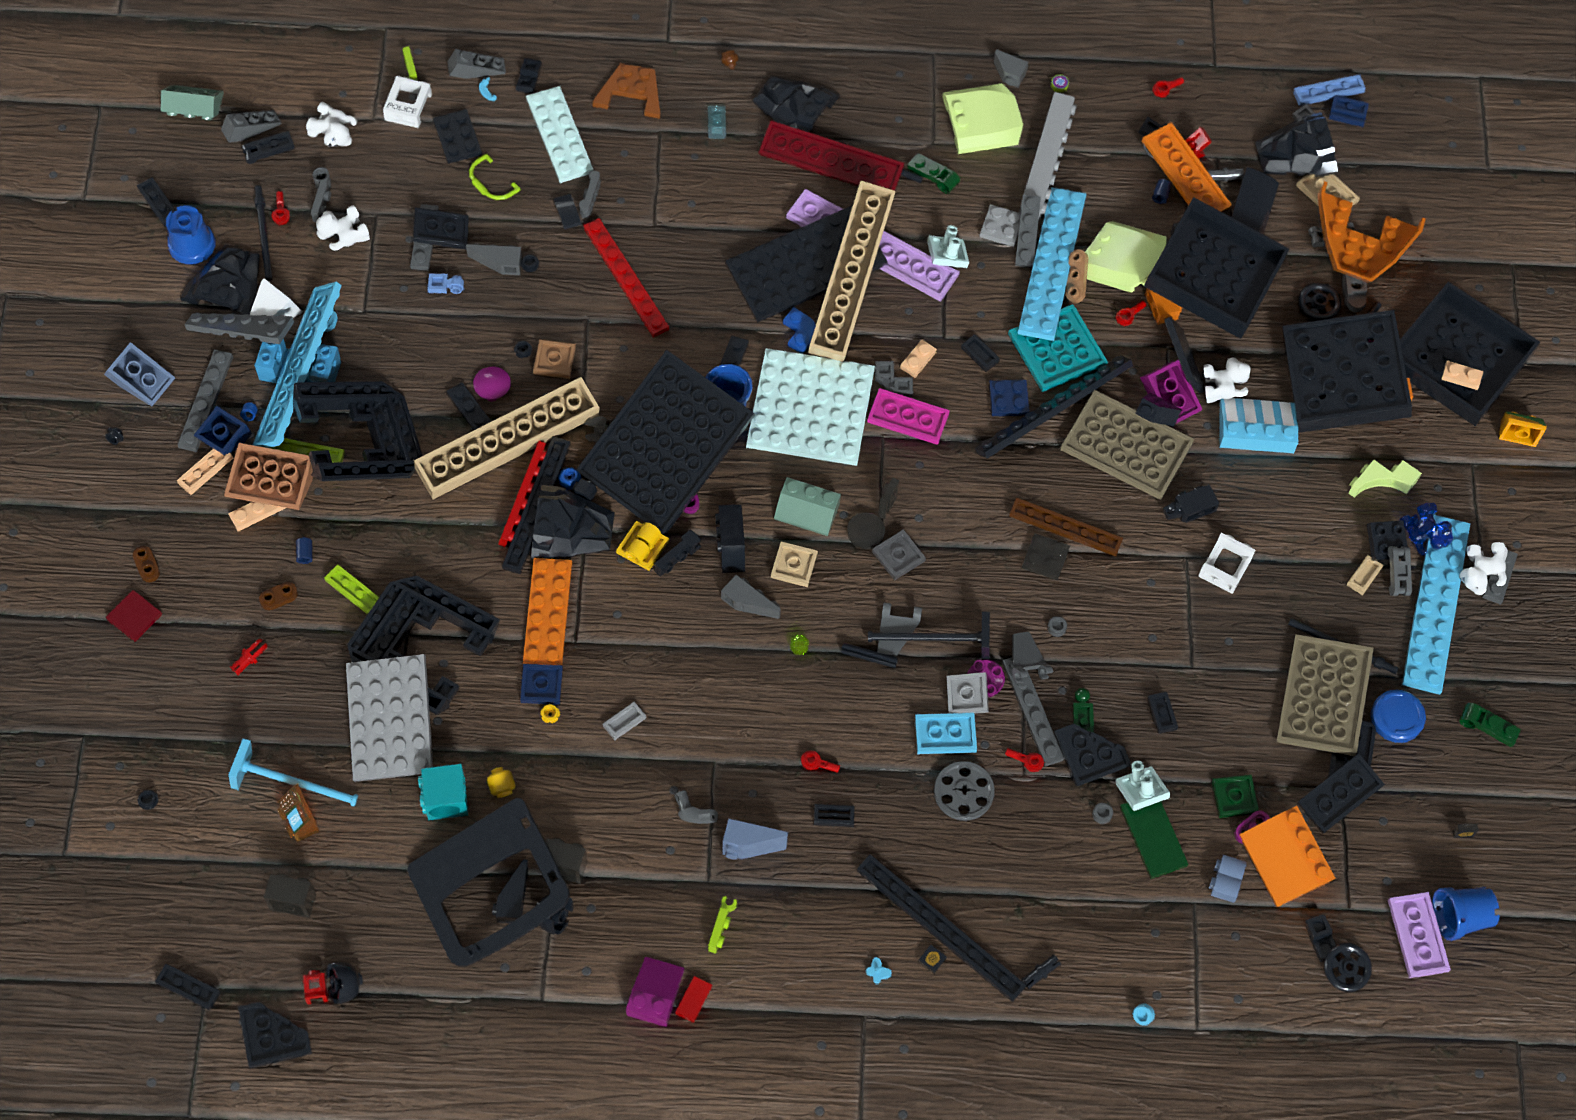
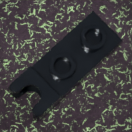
(688, 544)

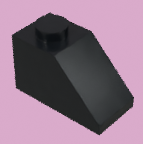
(1158, 410)

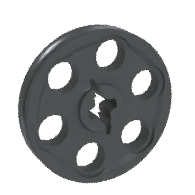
(971, 786)

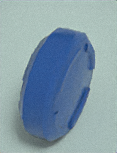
(1398, 716)

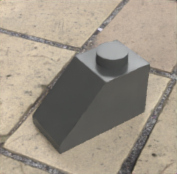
(1010, 68)

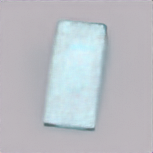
(716, 122)

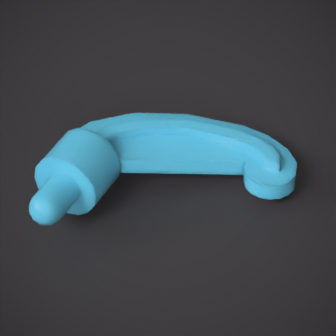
(484, 91)
(332, 322)

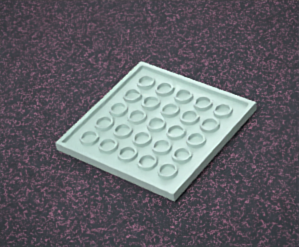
(811, 407)

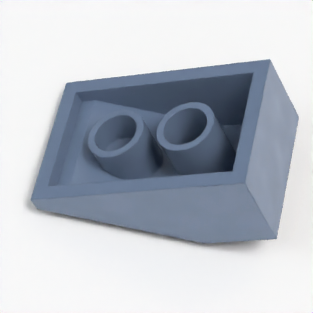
(139, 375)
(751, 840)

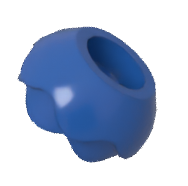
(563, 478)

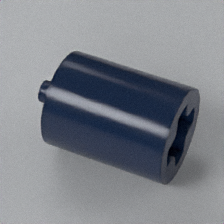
(1162, 191)
(304, 550)

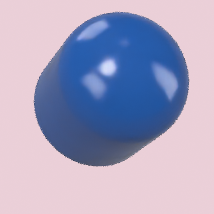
(250, 407)

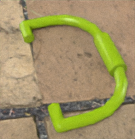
(482, 188)

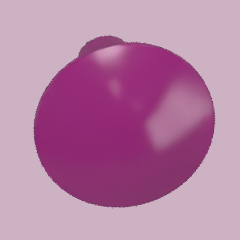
(491, 383)
(994, 673)

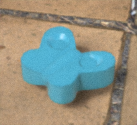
(877, 971)

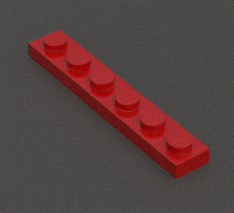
(521, 501)

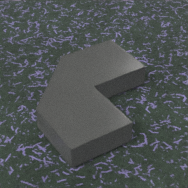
(885, 377)

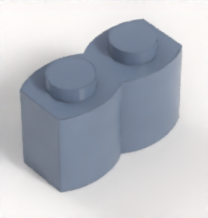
(1228, 878)

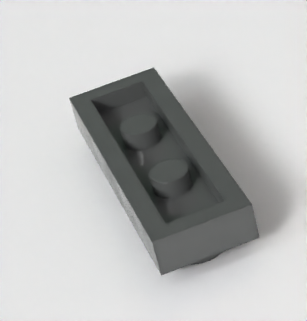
(1496, 593)

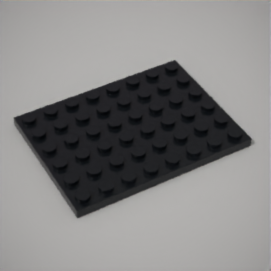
(665, 442)

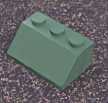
(191, 101)
(807, 506)

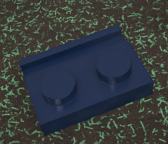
(1348, 111)

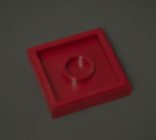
(133, 616)

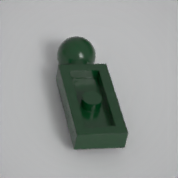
(1083, 711)

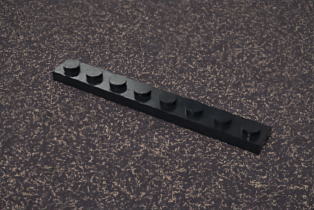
(547, 475)

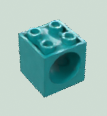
(443, 792)

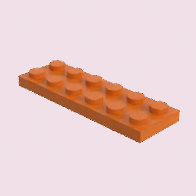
(1184, 168)
(547, 612)

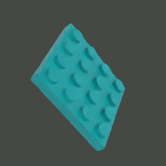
(1065, 358)

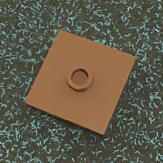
(554, 359)

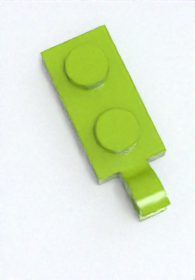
(721, 923)

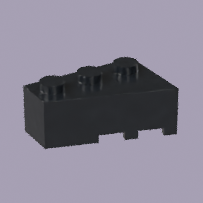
(731, 538)

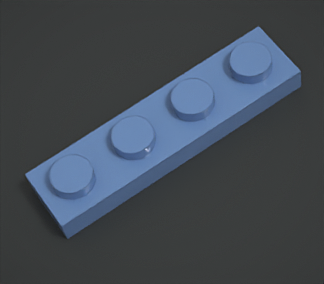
(1327, 90)

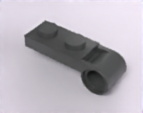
(323, 193)

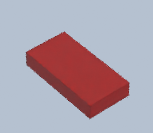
(694, 999)

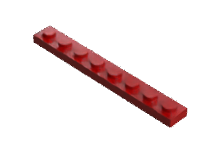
(626, 277)

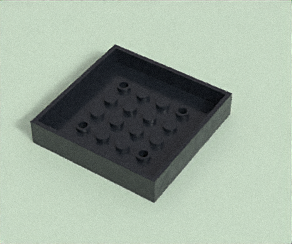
(1216, 268)
(1468, 342)
(1347, 371)

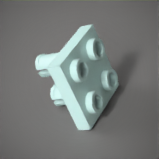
(948, 249)
(1142, 786)

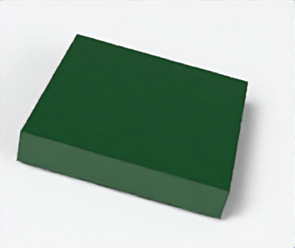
(1235, 796)

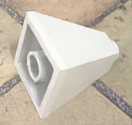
(273, 302)

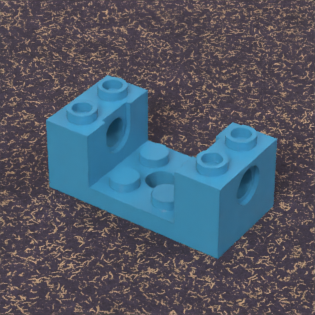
(273, 356)

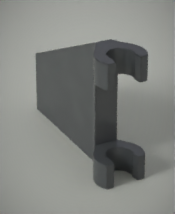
(896, 624)
(1027, 657)

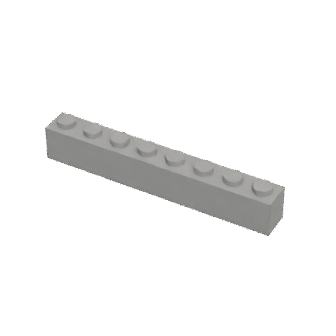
(1050, 148)

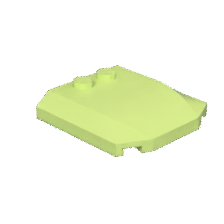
(983, 118)
(1123, 256)

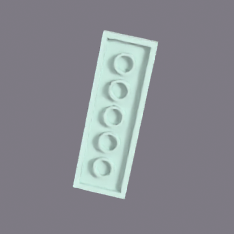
(559, 134)

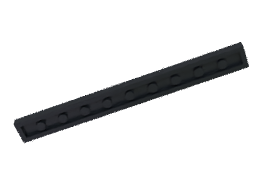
(1053, 407)
(941, 928)

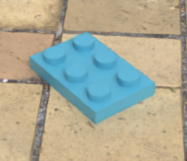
(945, 733)

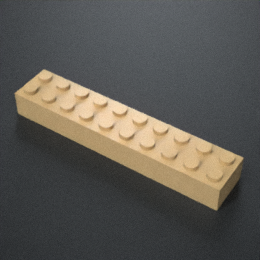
(851, 272)
(506, 438)

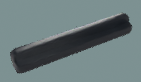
(869, 655)

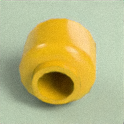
(501, 782)

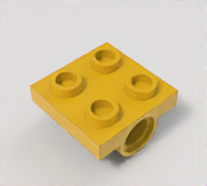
(643, 545)

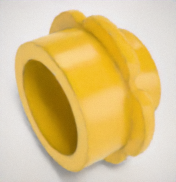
(550, 709)

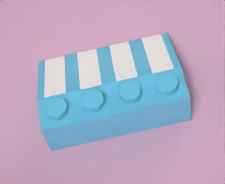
(1258, 425)

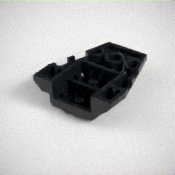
(794, 101)
(1299, 148)
(226, 280)
(569, 525)

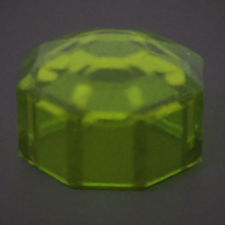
(799, 644)

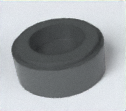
(1057, 626)
(1102, 813)

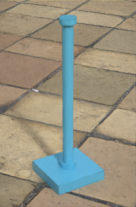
(242, 764)

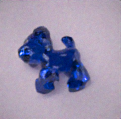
(1419, 530)

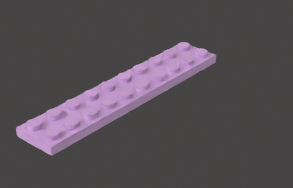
(903, 259)

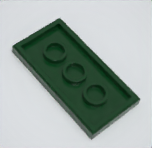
(1155, 839)

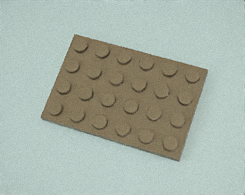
(1127, 445)
(1325, 695)

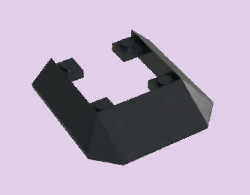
(387, 422)
(420, 602)

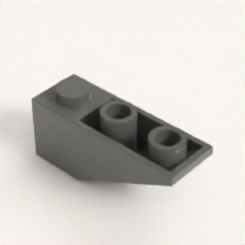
(473, 65)
(247, 125)
(502, 259)
(747, 599)

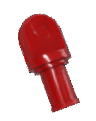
(246, 658)

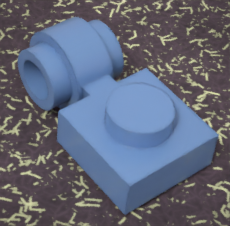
(439, 283)

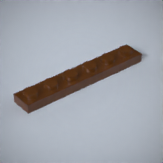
(1066, 527)

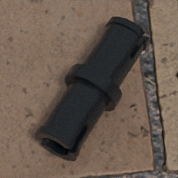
(1041, 971)

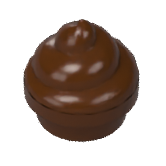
(729, 59)

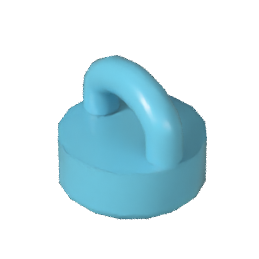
(1143, 1014)

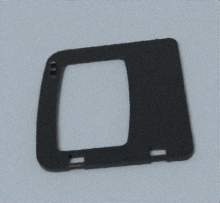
(470, 854)

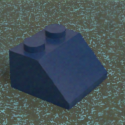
(223, 431)

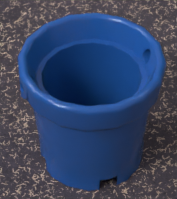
(188, 236)
(732, 380)
(1464, 911)

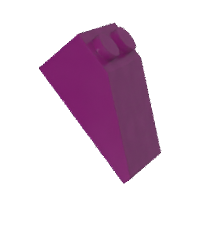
(1171, 385)
(654, 991)

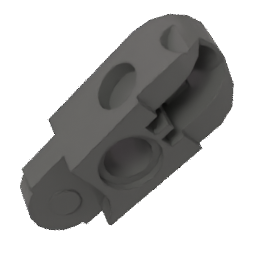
(1354, 293)

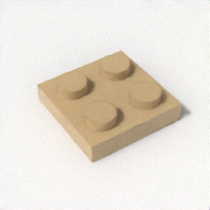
(794, 564)

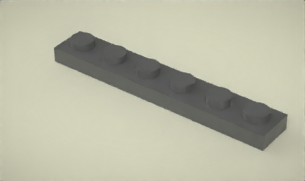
(205, 398)
(1035, 717)

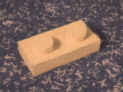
(918, 358)
(1462, 375)

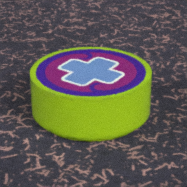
(1059, 83)

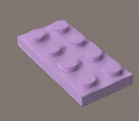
(1419, 935)

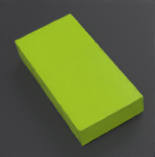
(409, 64)

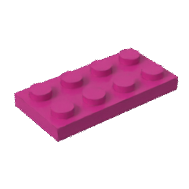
(908, 416)

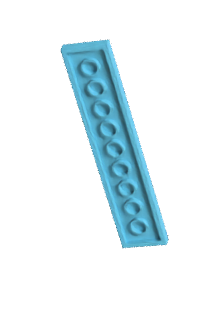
(1051, 264)
(297, 364)
(1435, 611)

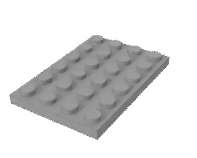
(389, 717)

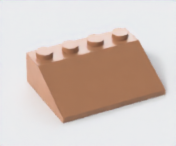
(269, 476)

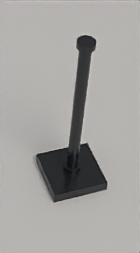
(982, 636)

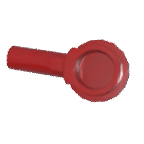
(1162, 88)
(280, 215)
(1126, 316)
(811, 760)
(1032, 761)

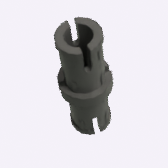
(1227, 174)

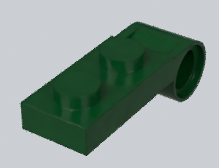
(944, 177)
(1486, 721)

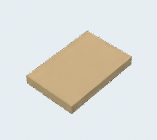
(1311, 186)

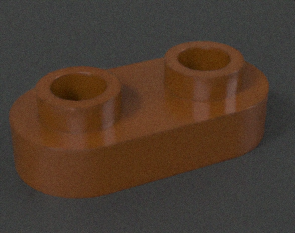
(146, 562)
(278, 596)

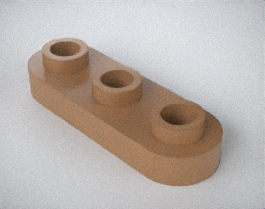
(1078, 283)

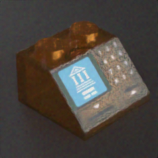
(297, 813)

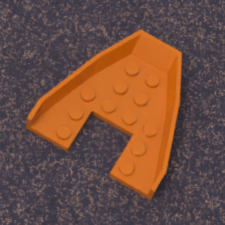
(1356, 252)

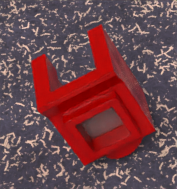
(315, 986)

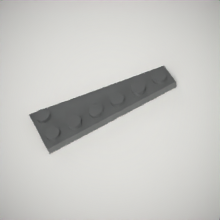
(266, 328)

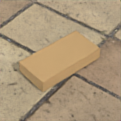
(1365, 575)

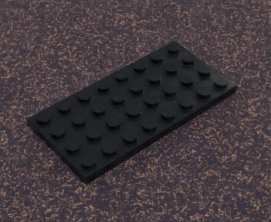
(792, 266)

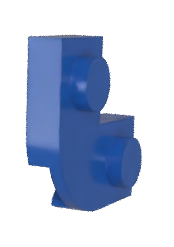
(804, 330)

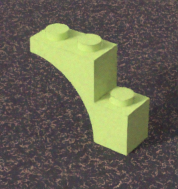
(1373, 475)

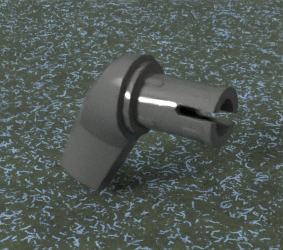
(691, 814)

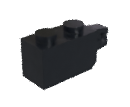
(1192, 504)

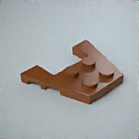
(633, 83)

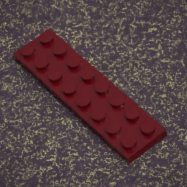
(829, 157)

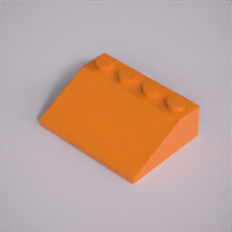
(1287, 856)

